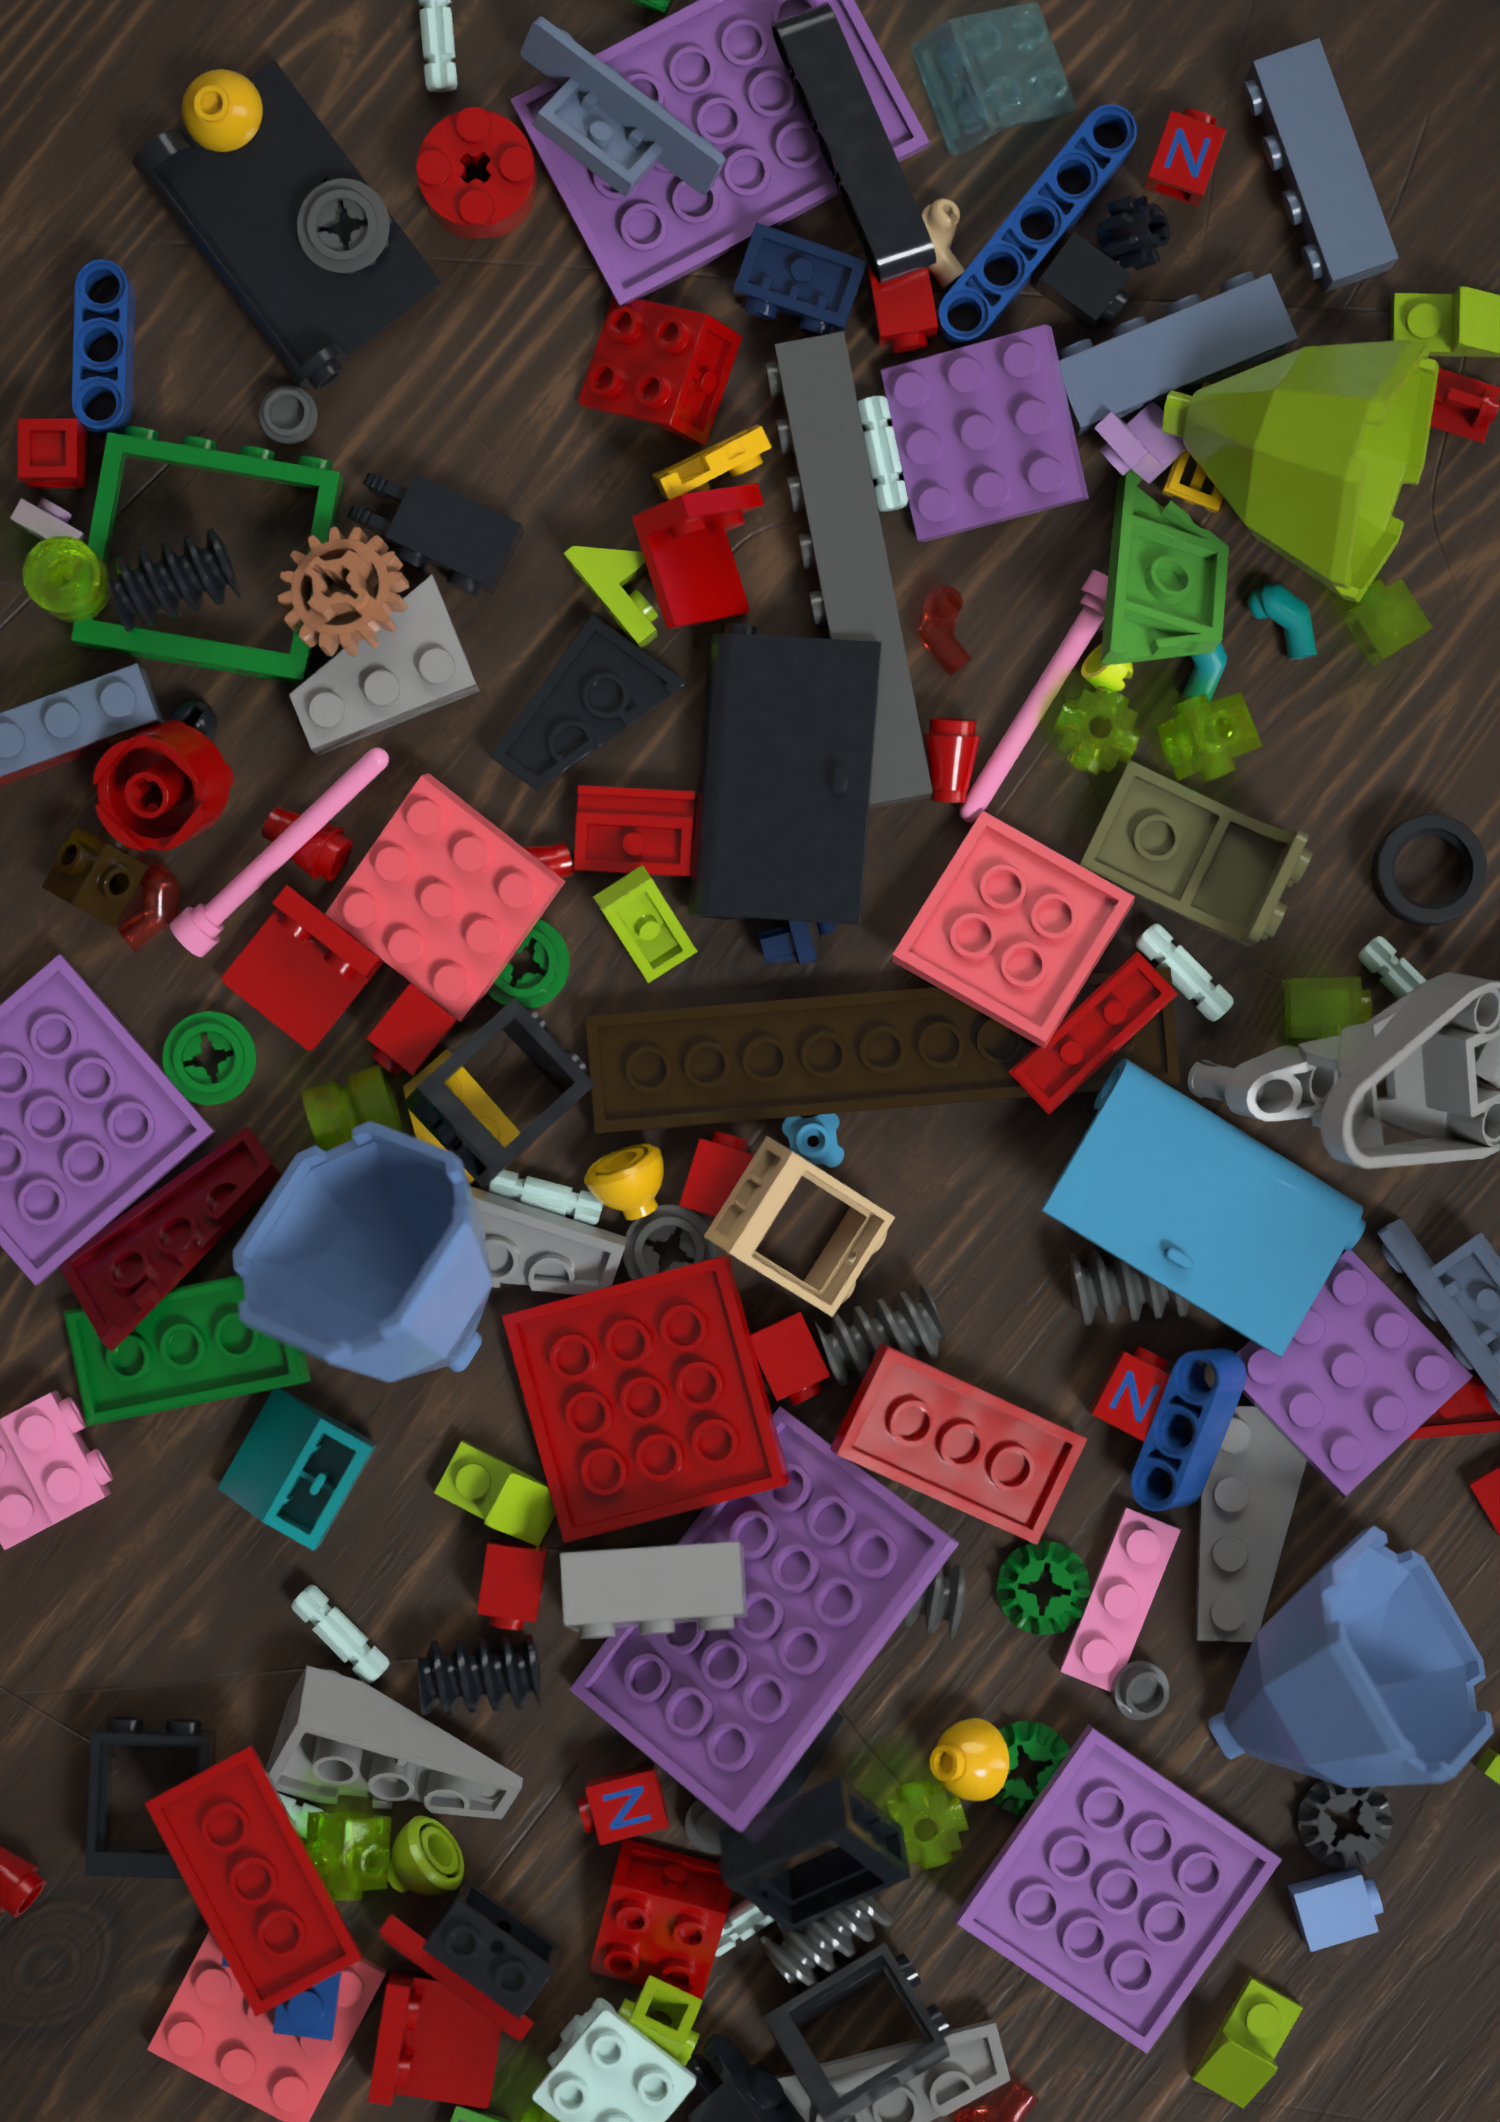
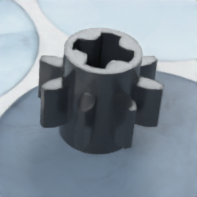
(1133, 232)

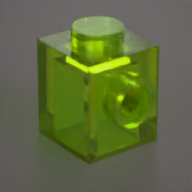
(1386, 620)
(1324, 1006)

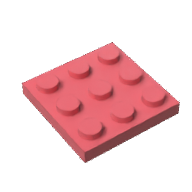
(445, 897)
(1013, 929)
(222, 2041)

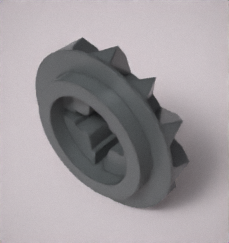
(323, 208)
(643, 1261)
(1351, 1849)

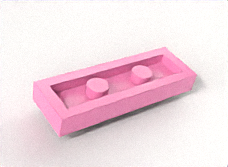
(1119, 1598)

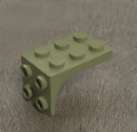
(1196, 856)

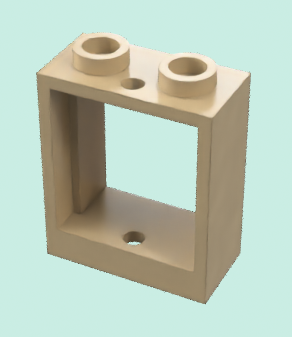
(757, 1203)

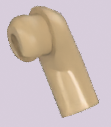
(941, 222)

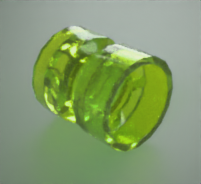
(67, 579)
(338, 1109)

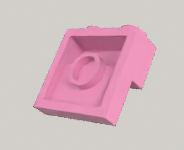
(46, 1468)

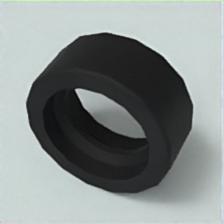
(1461, 839)

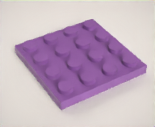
(80, 1119)
(1117, 1889)

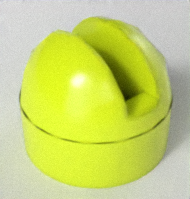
(1105, 675)

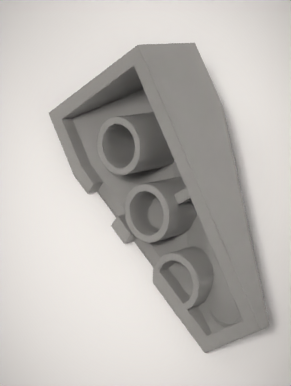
(360, 1743)

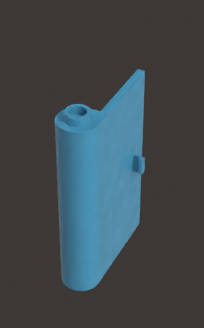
(1239, 1220)

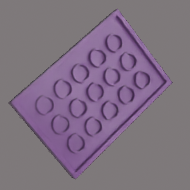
(726, 82)
(826, 1586)

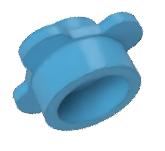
(822, 1126)

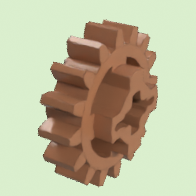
(335, 616)

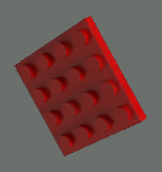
(646, 1399)

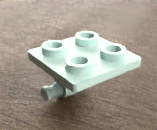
(611, 2073)

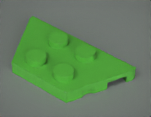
(1161, 581)

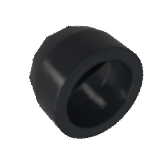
(206, 723)

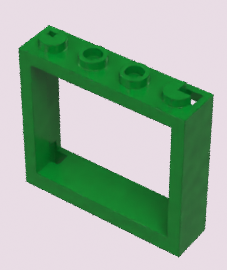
(202, 455)

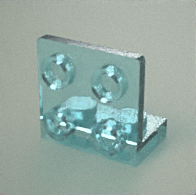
(992, 74)

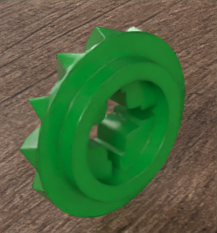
(536, 989)
(186, 1043)
(1025, 1566)
(1040, 1744)

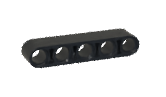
(853, 143)

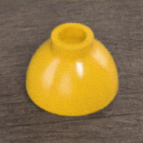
(221, 110)
(628, 1180)
(971, 1760)

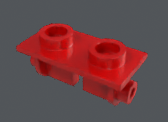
(1464, 406)

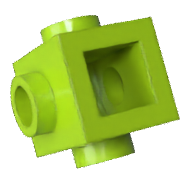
(665, 2017)

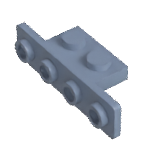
(610, 121)
(1459, 1293)

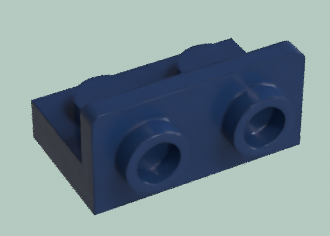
(798, 281)

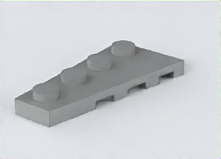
(545, 1248)
(1243, 1526)
(969, 2072)

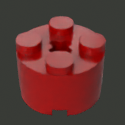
(477, 141)
(161, 786)

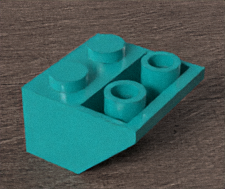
(296, 1468)

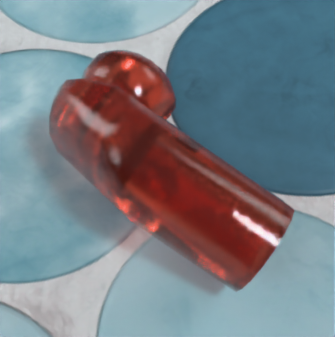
(938, 626)
(159, 907)
(1013, 2108)

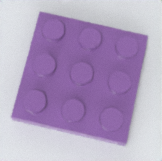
(984, 433)
(1352, 1376)

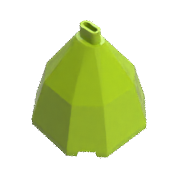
(1317, 451)

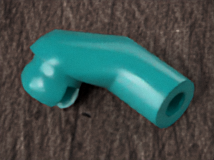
(1290, 613)
(1206, 673)

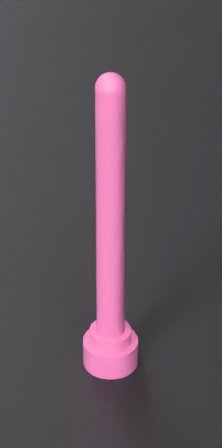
(1040, 698)
(200, 926)

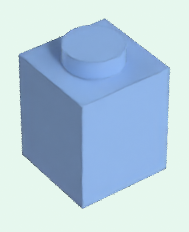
(1335, 1908)

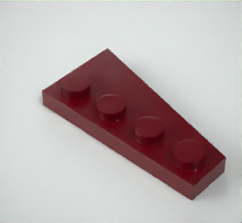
(159, 1240)

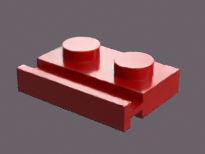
(634, 828)

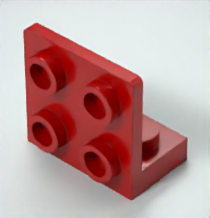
(661, 367)
(692, 555)
(301, 970)
(661, 1919)
(432, 2046)

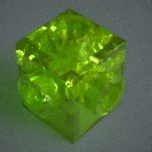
(1208, 736)
(1084, 749)
(924, 1800)
(350, 1850)

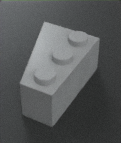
(383, 686)
(653, 1588)

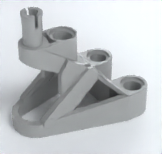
(1429, 1068)

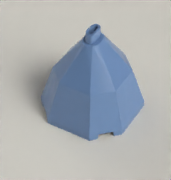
(370, 1257)
(1361, 1677)

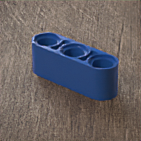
(96, 321)
(1166, 1443)

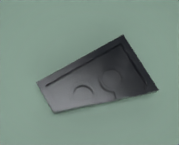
(583, 704)

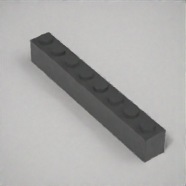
(848, 544)

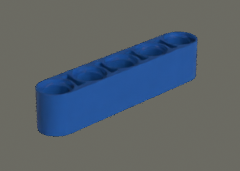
(1044, 200)

